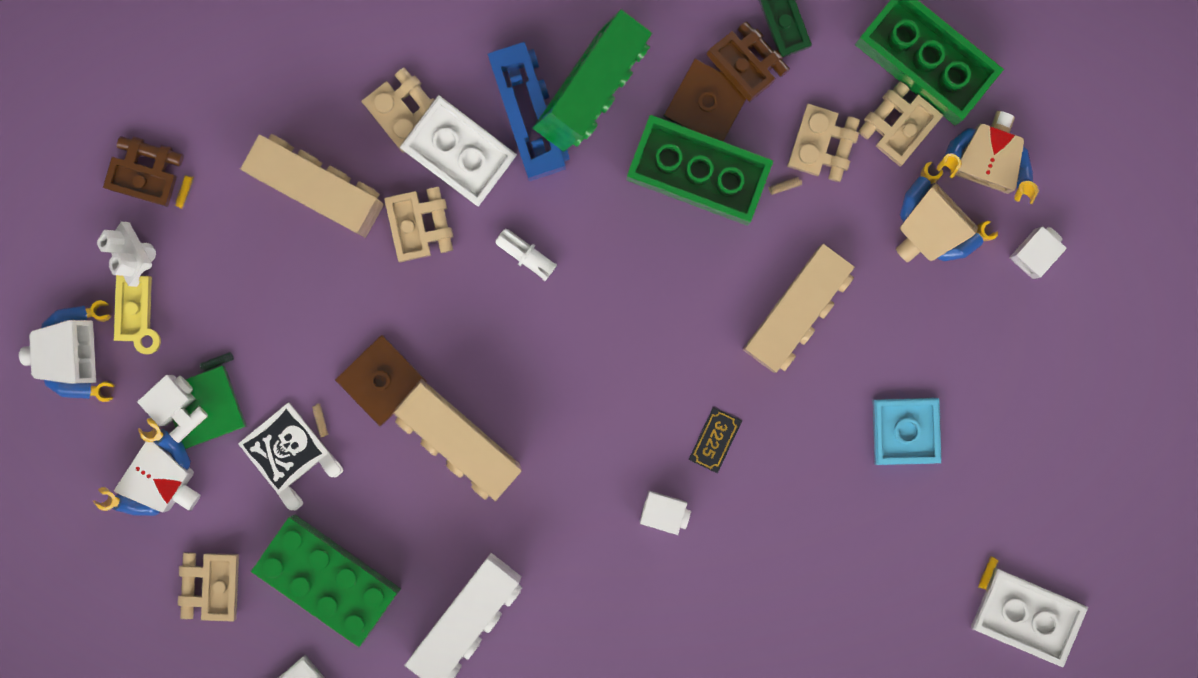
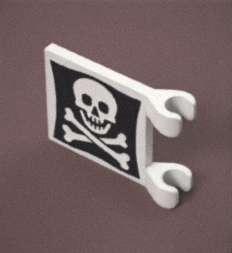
(285, 451)

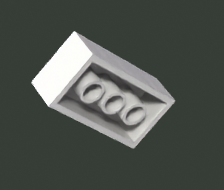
(468, 615)

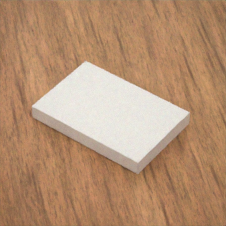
(458, 150)
(1029, 617)

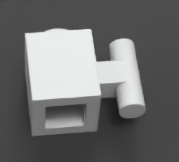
(168, 403)

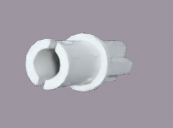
(525, 254)

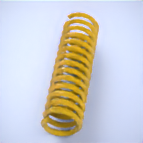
(184, 191)
(988, 573)

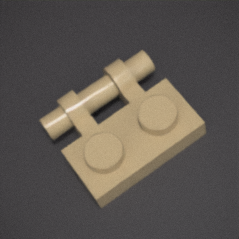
(392, 112)
(908, 130)
(813, 141)
(408, 224)
(218, 586)

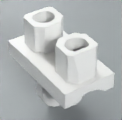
(128, 255)

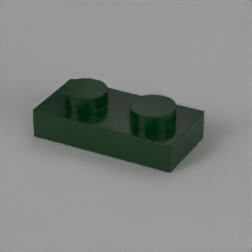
(786, 26)

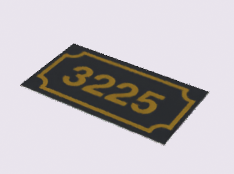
(715, 440)

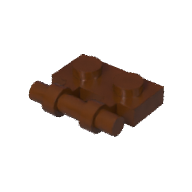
(742, 66)
(141, 181)

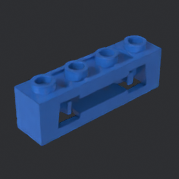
(511, 60)

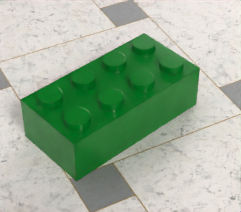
(929, 57)
(593, 82)
(699, 170)
(325, 580)

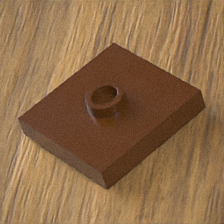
(705, 102)
(379, 380)

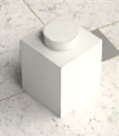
(1038, 251)
(665, 513)

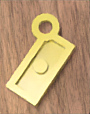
(134, 314)

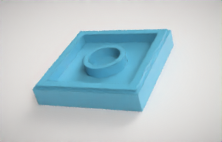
(906, 431)

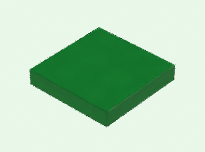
(217, 398)

